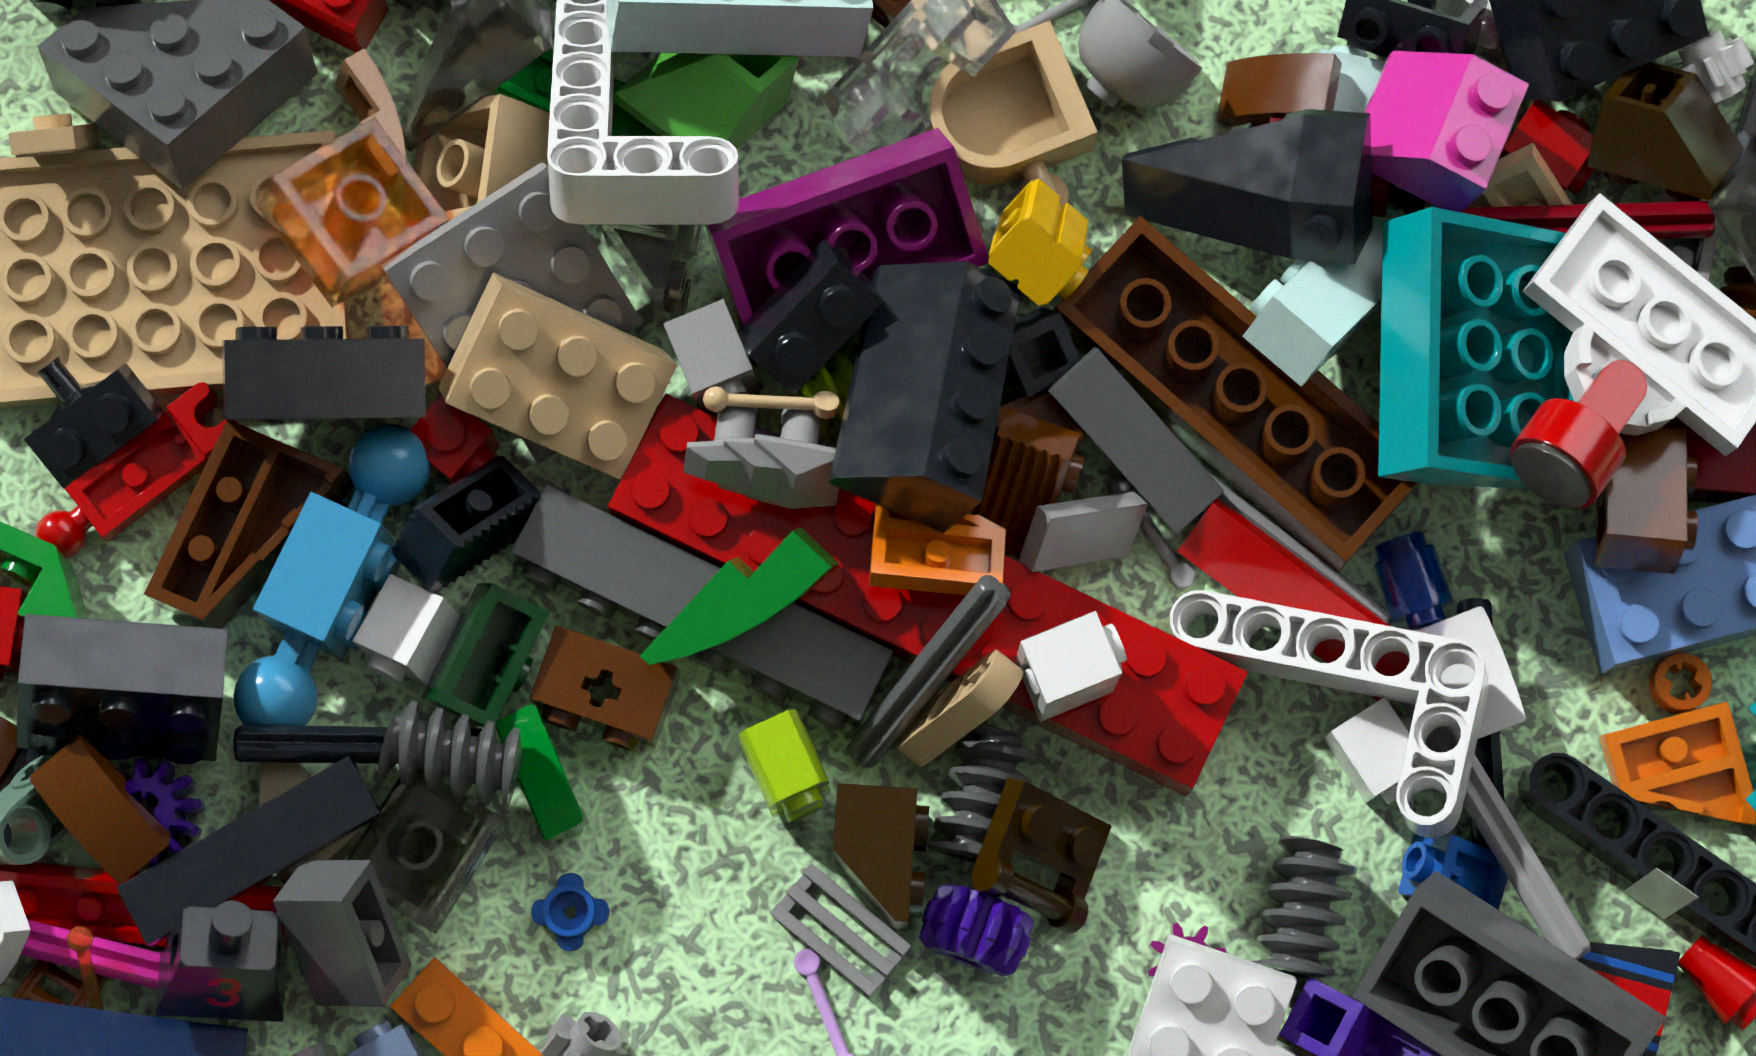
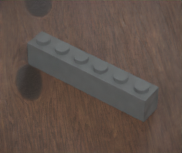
(654, 581)

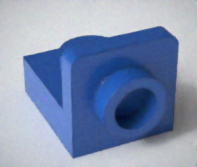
(1458, 860)

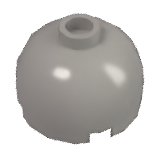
(1132, 57)

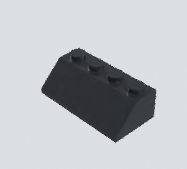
(927, 390)

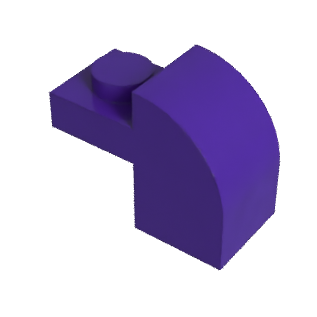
(1337, 1025)

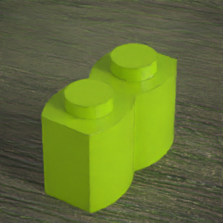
(785, 766)

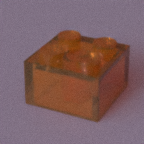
(350, 210)

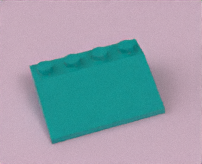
(1462, 347)

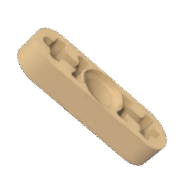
(959, 708)

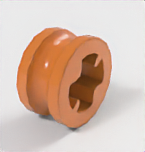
(1700, 680)

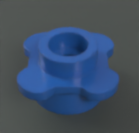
(570, 892)

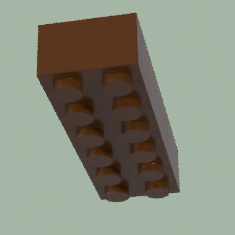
(1179, 343)

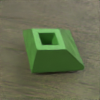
(709, 94)

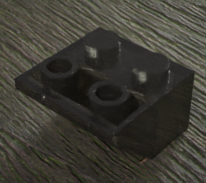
(655, 264)

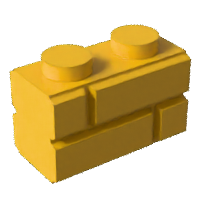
(1041, 244)

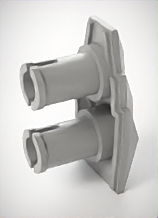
(769, 469)

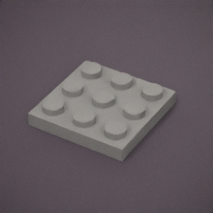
(517, 239)

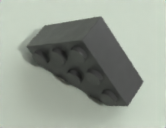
(179, 75)

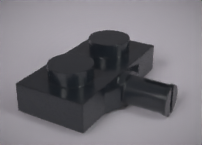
(90, 420)

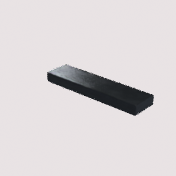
(251, 849)

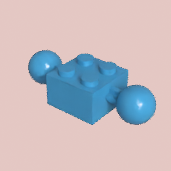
(330, 576)

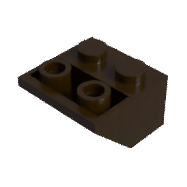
(1664, 132)
(875, 847)

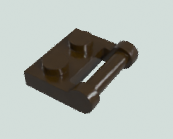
(1049, 836)

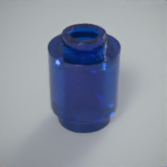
(1412, 580)

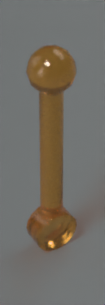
(80, 940)

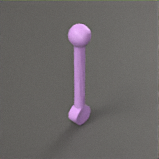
(807, 964)

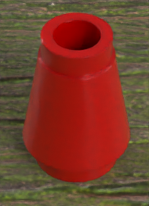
(1722, 981)

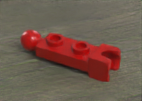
(137, 474)

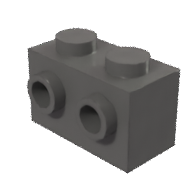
(342, 932)

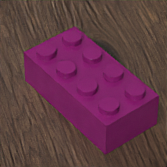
(874, 209)

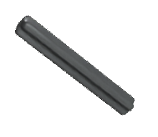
(928, 670)

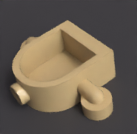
(1015, 113)

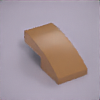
(369, 95)

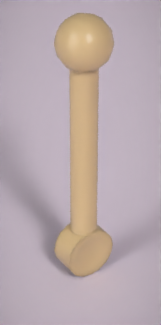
(823, 404)

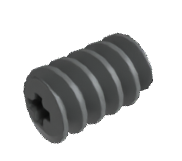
(451, 754)
(991, 763)
(1305, 907)

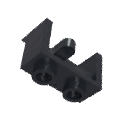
(1410, 26)

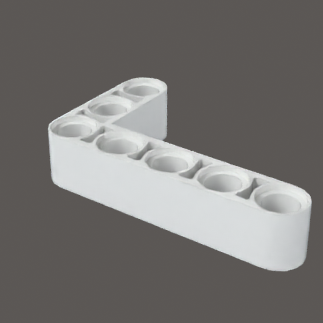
(623, 177)
(1357, 673)

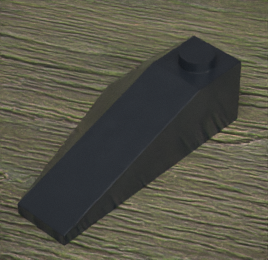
(1270, 187)

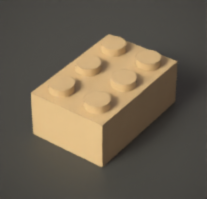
(556, 376)

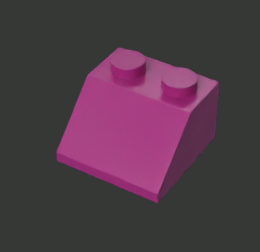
(1441, 124)

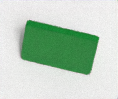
(543, 777)

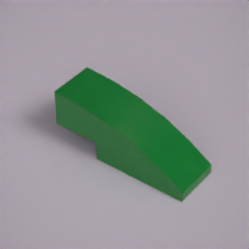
(743, 598)

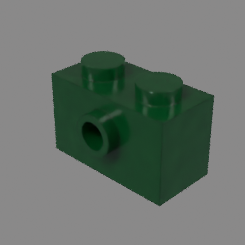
(486, 654)

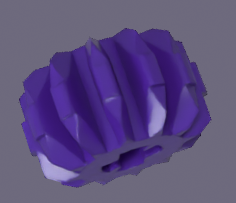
(170, 793)
(976, 930)

